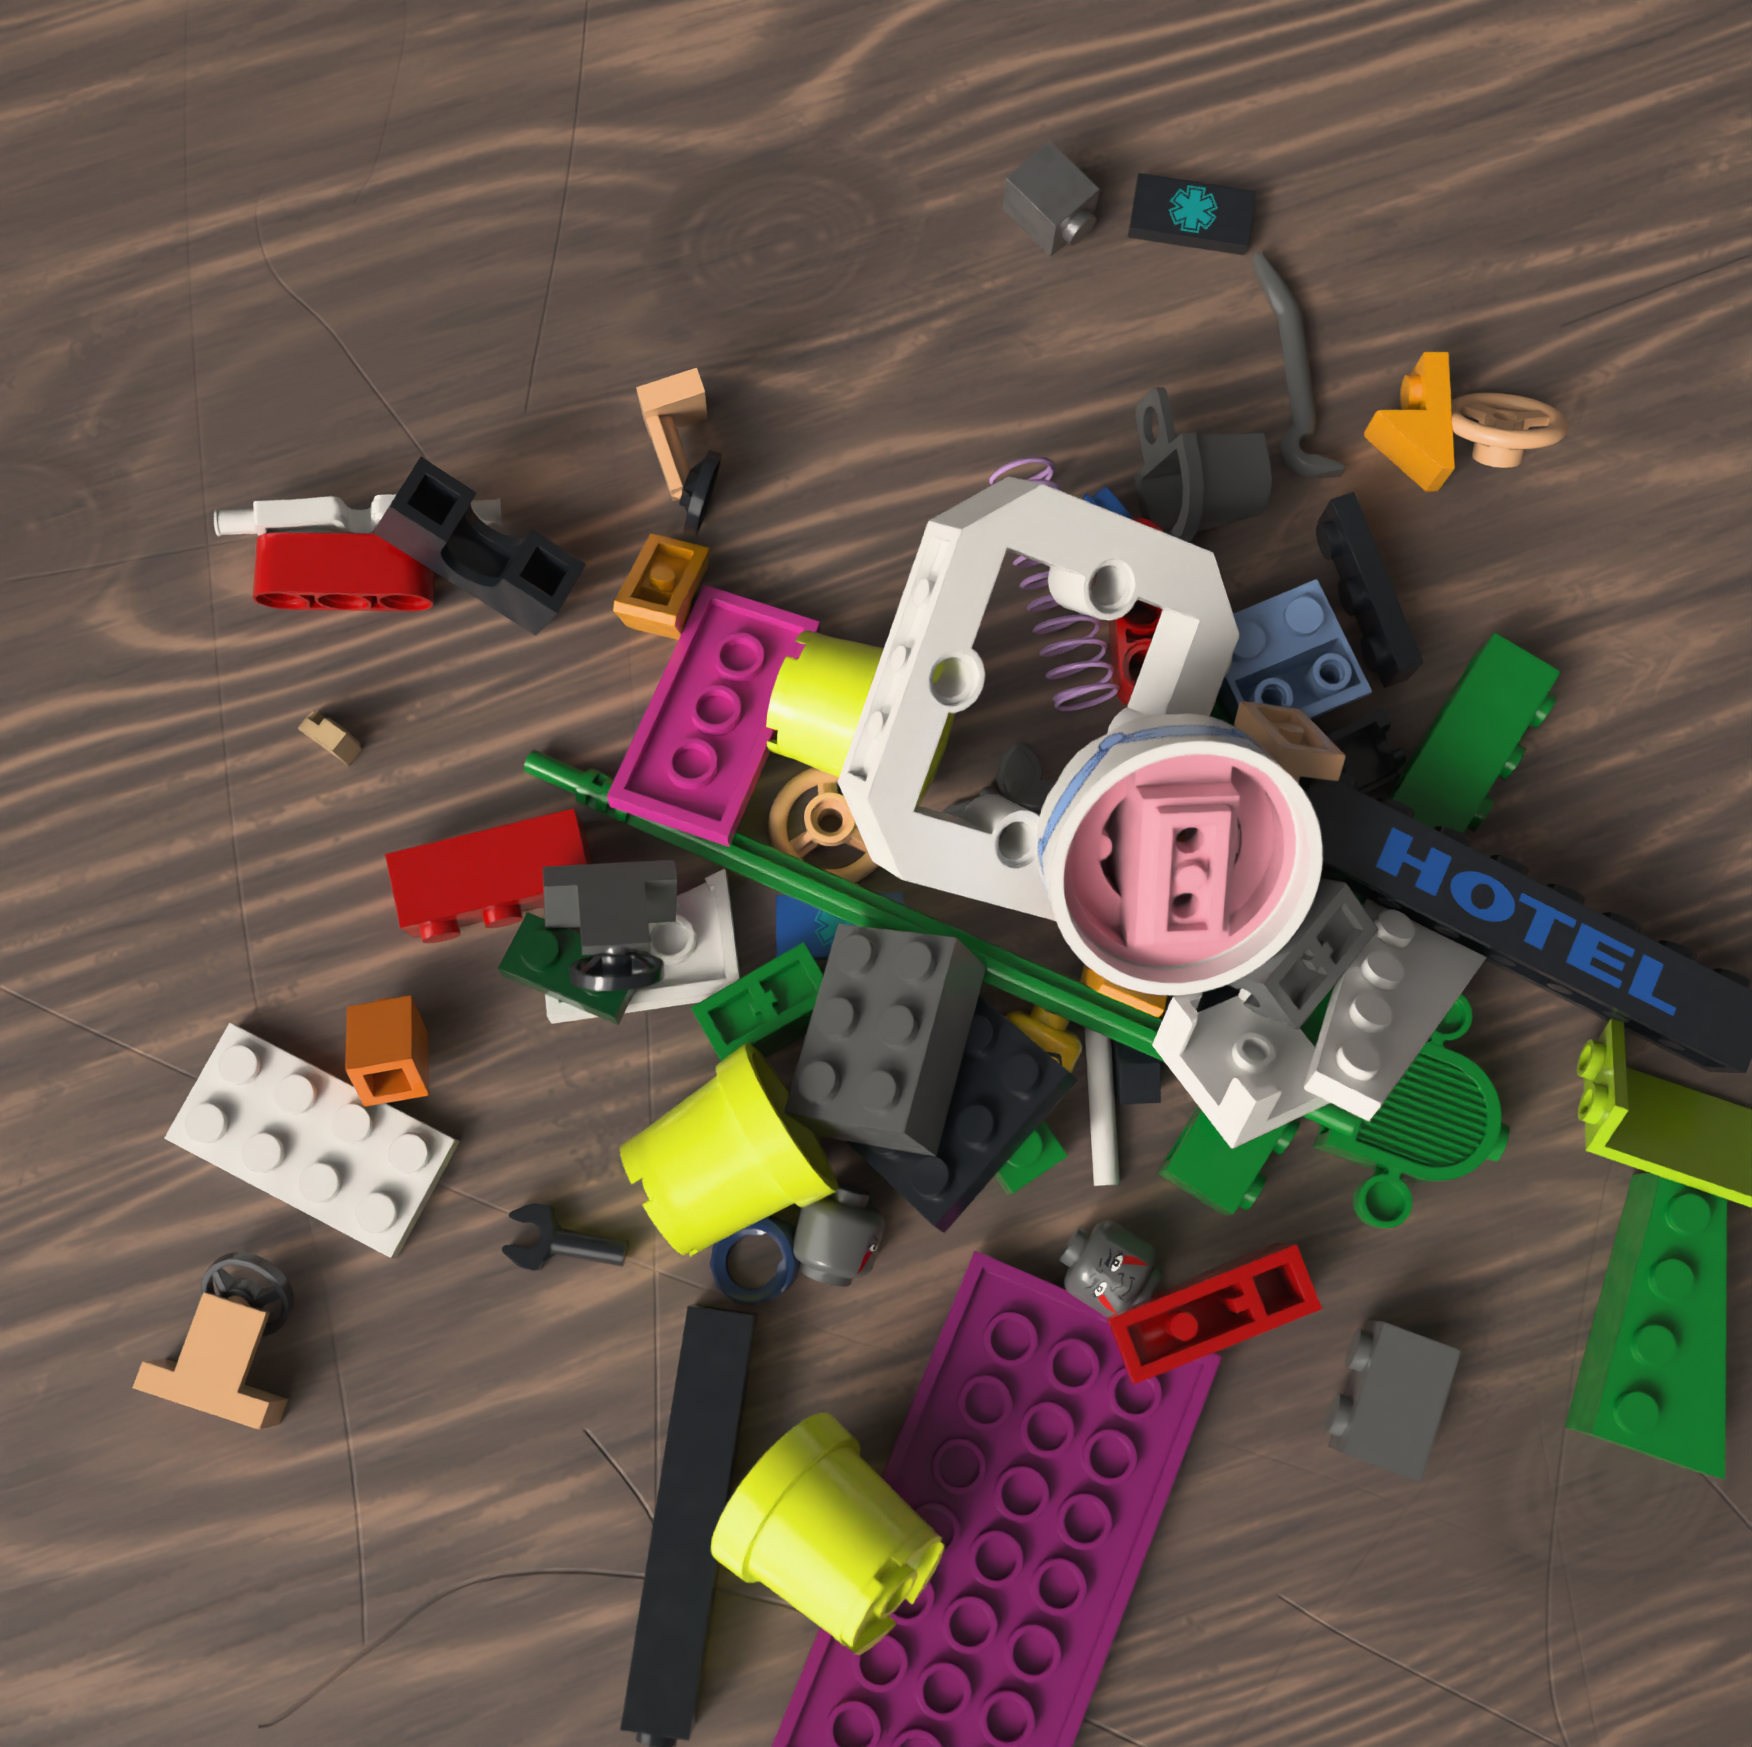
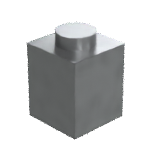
(1051, 199)

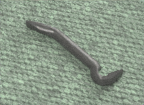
(1297, 376)

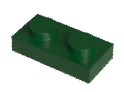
(542, 962)

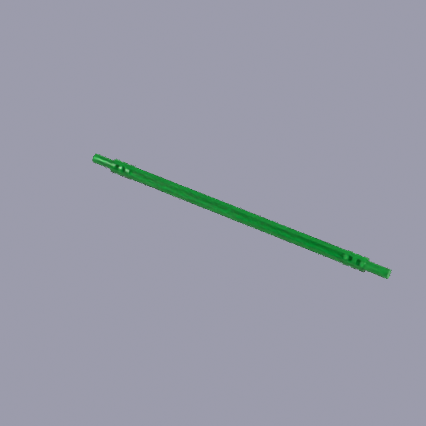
(872, 910)

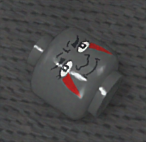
(838, 1236)
(1109, 1268)

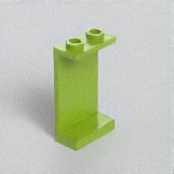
(1662, 1123)

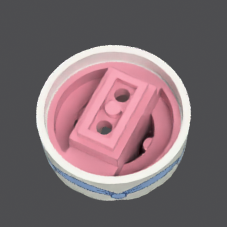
(1164, 909)

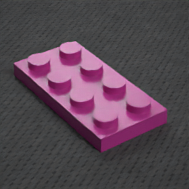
(708, 718)

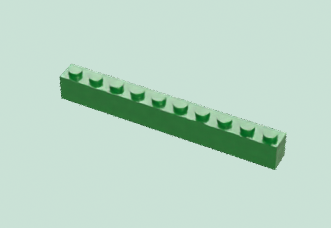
(1445, 786)

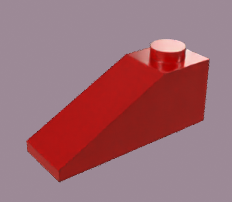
(1214, 1311)

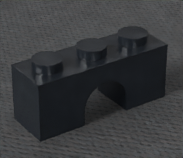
(514, 576)

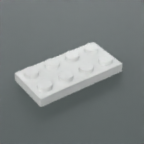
(312, 1140)

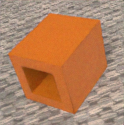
(387, 1050)

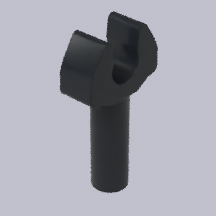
(561, 1241)

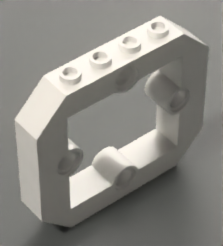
(940, 623)

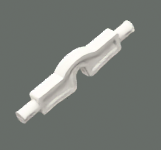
(321, 516)

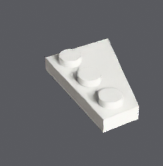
(695, 949)

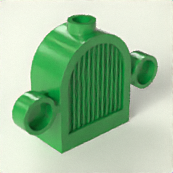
(1428, 1129)

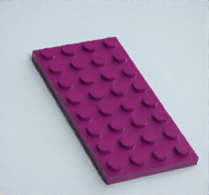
(1046, 1503)

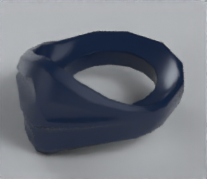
(786, 1271)

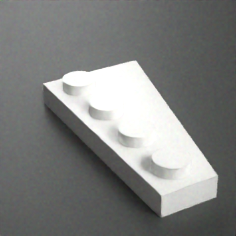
(1386, 1010)

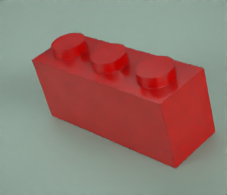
(482, 874)

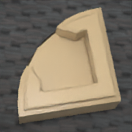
(331, 736)

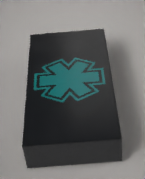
(1191, 214)

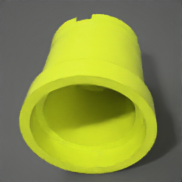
(822, 699)
(727, 1156)
(827, 1534)

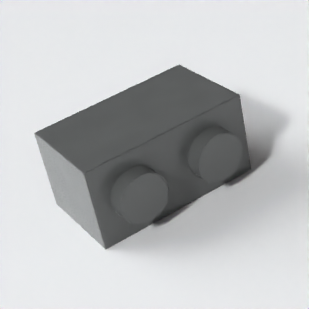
(1392, 1398)

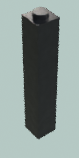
(690, 1500)

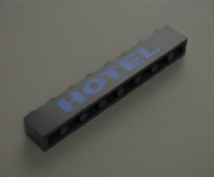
(1533, 927)

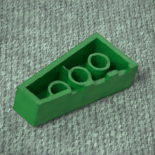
(1660, 1331)

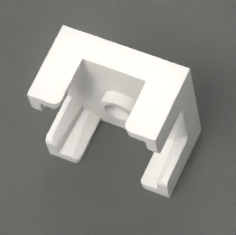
(1238, 1065)

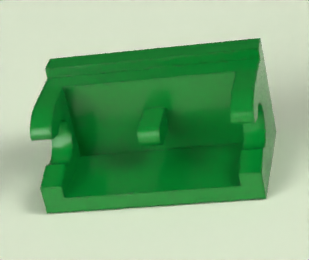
(763, 1007)

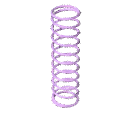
(1064, 621)

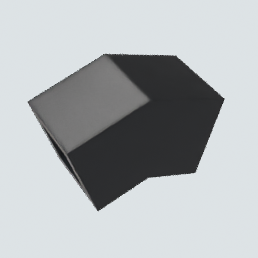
(1135, 1076)

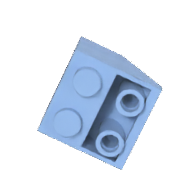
(1293, 656)

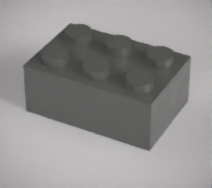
(886, 1038)

